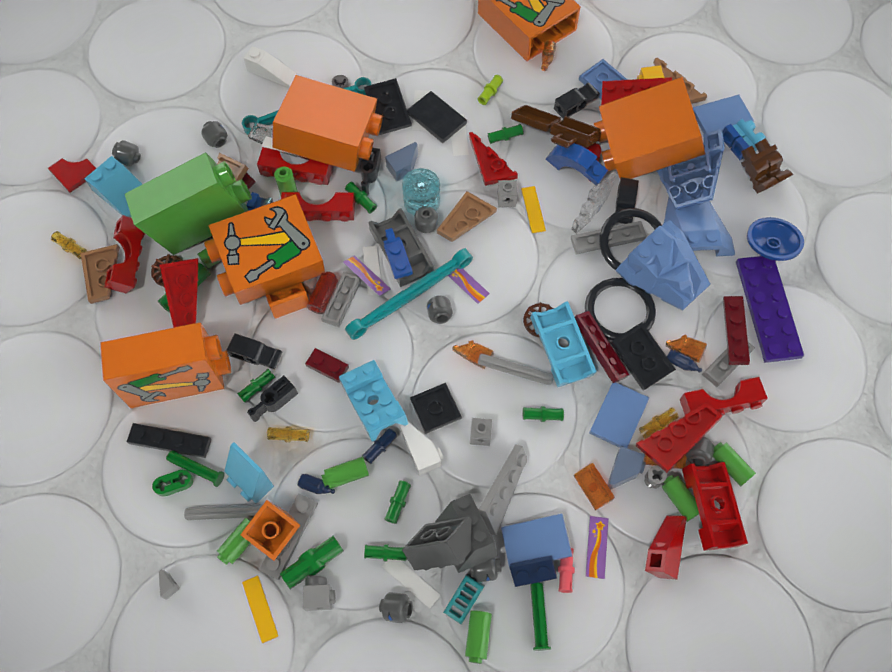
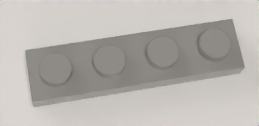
(618, 236)
(301, 511)

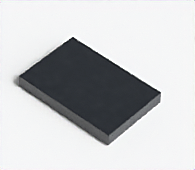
(389, 105)
(437, 116)
(642, 356)

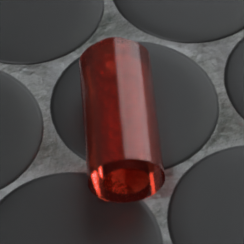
(322, 293)

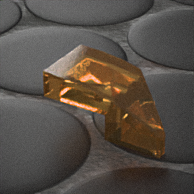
(689, 347)
(472, 351)

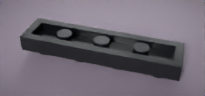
(169, 440)

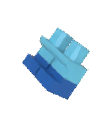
(741, 137)

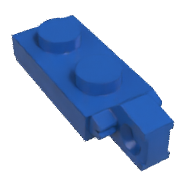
(396, 255)

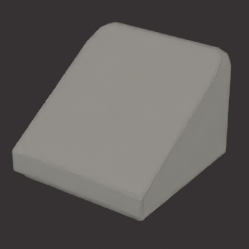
(167, 584)

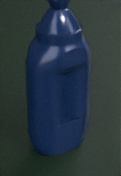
(682, 361)
(313, 484)

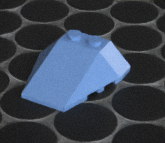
(701, 227)

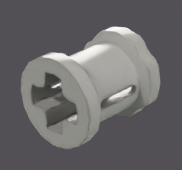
(655, 470)

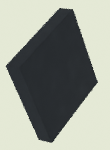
(435, 408)

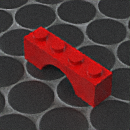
(310, 171)
(339, 207)
(122, 275)
(747, 394)

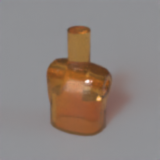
(548, 54)

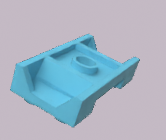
(567, 363)
(368, 384)

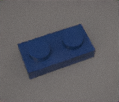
(533, 571)

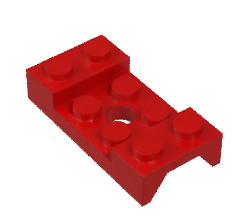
(721, 526)

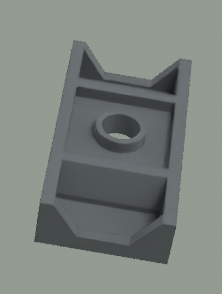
(416, 254)

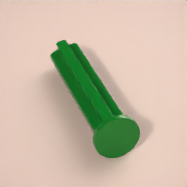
(196, 468)
(539, 617)

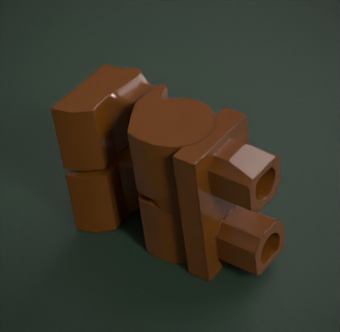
(764, 166)

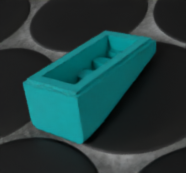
(454, 615)

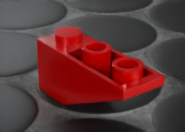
(666, 548)

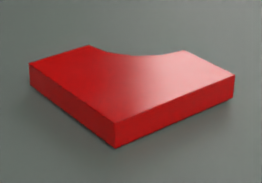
(71, 174)

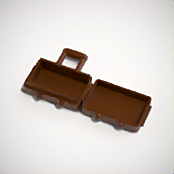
(565, 131)

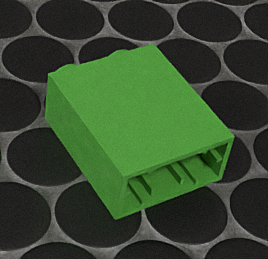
(185, 201)

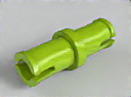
(490, 89)

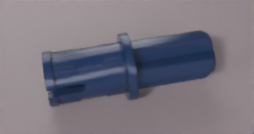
(379, 446)

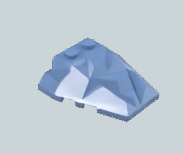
(696, 178)
(665, 267)

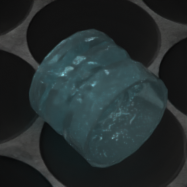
(420, 189)

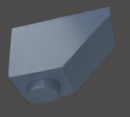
(402, 161)
(626, 467)

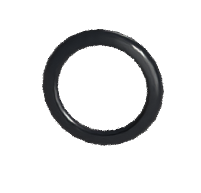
(612, 220)
(598, 288)

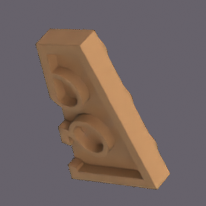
(465, 216)
(95, 268)

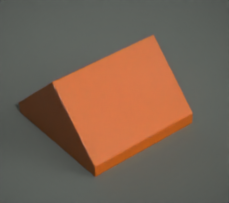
(287, 300)
(270, 529)

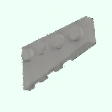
(499, 496)

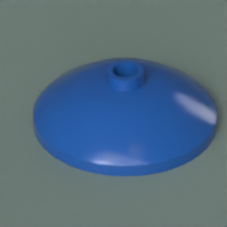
(775, 239)

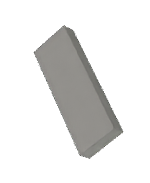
(341, 299)
(720, 368)

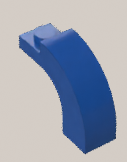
(579, 159)

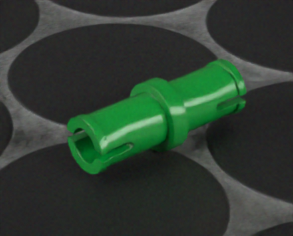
(505, 133)
(361, 197)
(256, 385)
(543, 414)
(397, 502)
(384, 552)

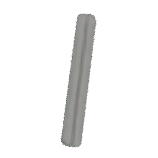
(515, 369)
(221, 512)

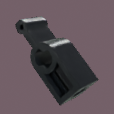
(575, 100)
(370, 169)
(626, 197)
(253, 351)
(281, 391)

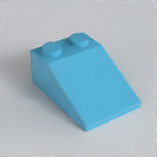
(111, 183)
(246, 475)

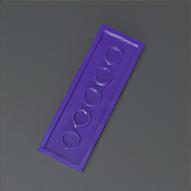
(769, 309)

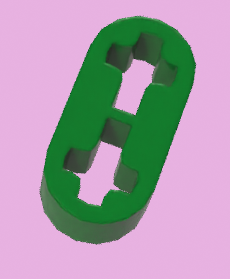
(170, 479)

